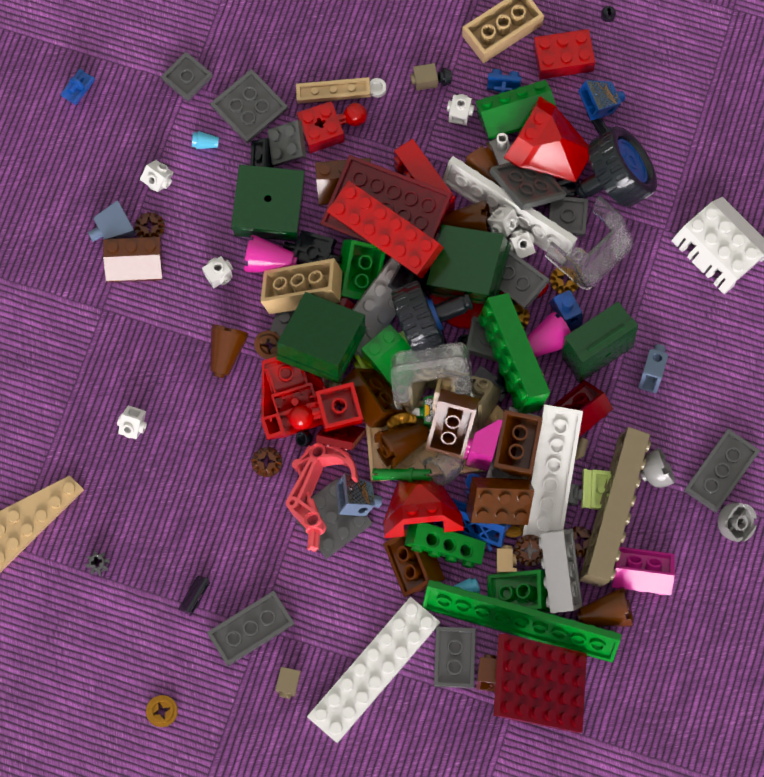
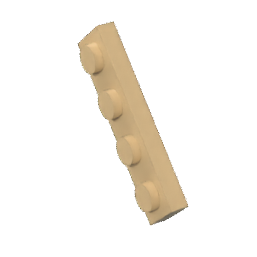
(333, 90)

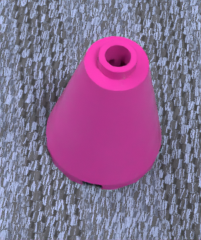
(266, 256)
(548, 335)

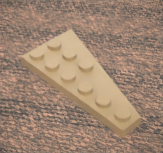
(30, 516)

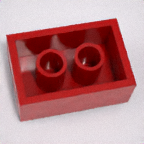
(564, 54)

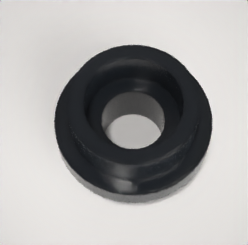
(444, 76)

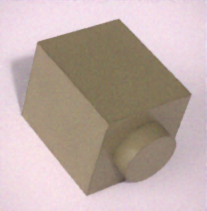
(424, 77)
(288, 682)

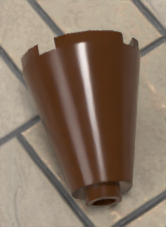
(482, 161)
(469, 217)
(225, 349)
(400, 443)
(608, 611)

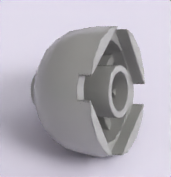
(657, 470)
(737, 522)

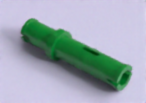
(402, 474)

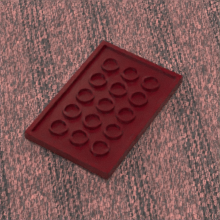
(409, 198)
(540, 683)

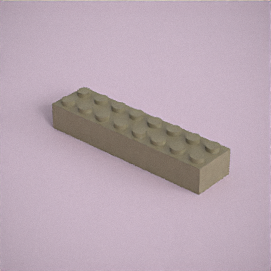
(614, 511)

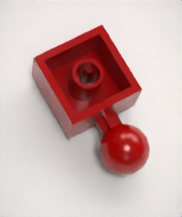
(325, 116)
(345, 395)

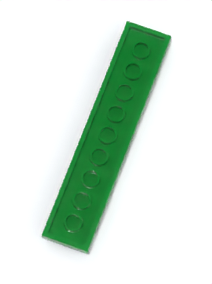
(521, 621)

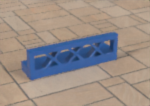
(502, 528)

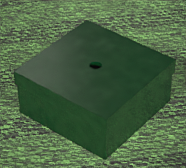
(268, 203)
(469, 264)
(321, 337)
(599, 341)

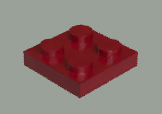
(346, 438)

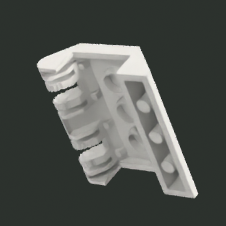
(722, 242)

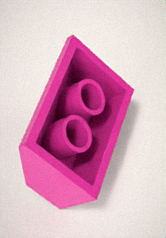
(482, 446)
(644, 571)

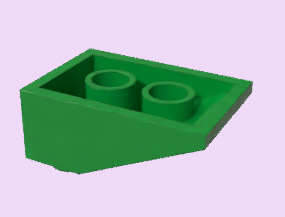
(360, 266)
(380, 350)
(521, 587)

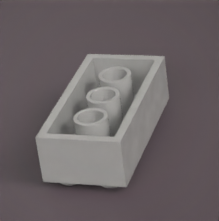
(561, 570)

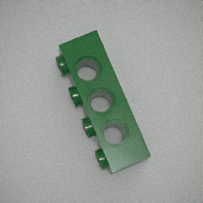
(472, 548)

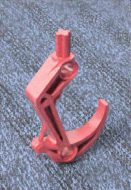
(309, 469)

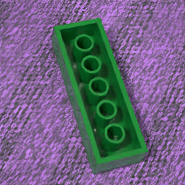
(513, 354)

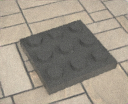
(249, 106)
(527, 186)
(339, 528)

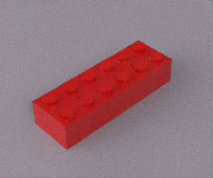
(385, 229)

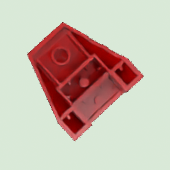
(549, 144)
(281, 391)
(420, 503)

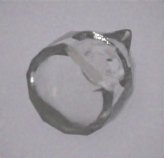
(444, 468)

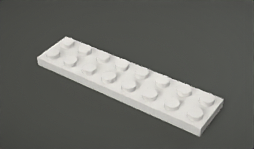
(477, 188)
(553, 471)
(373, 670)

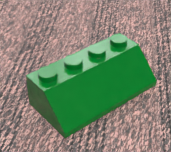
(510, 109)

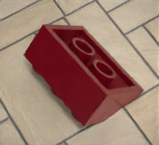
(590, 401)

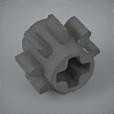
(574, 495)
(92, 561)

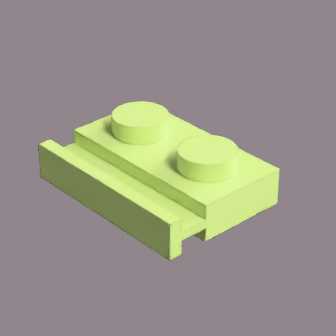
(593, 487)

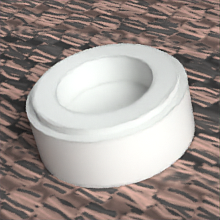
(377, 87)

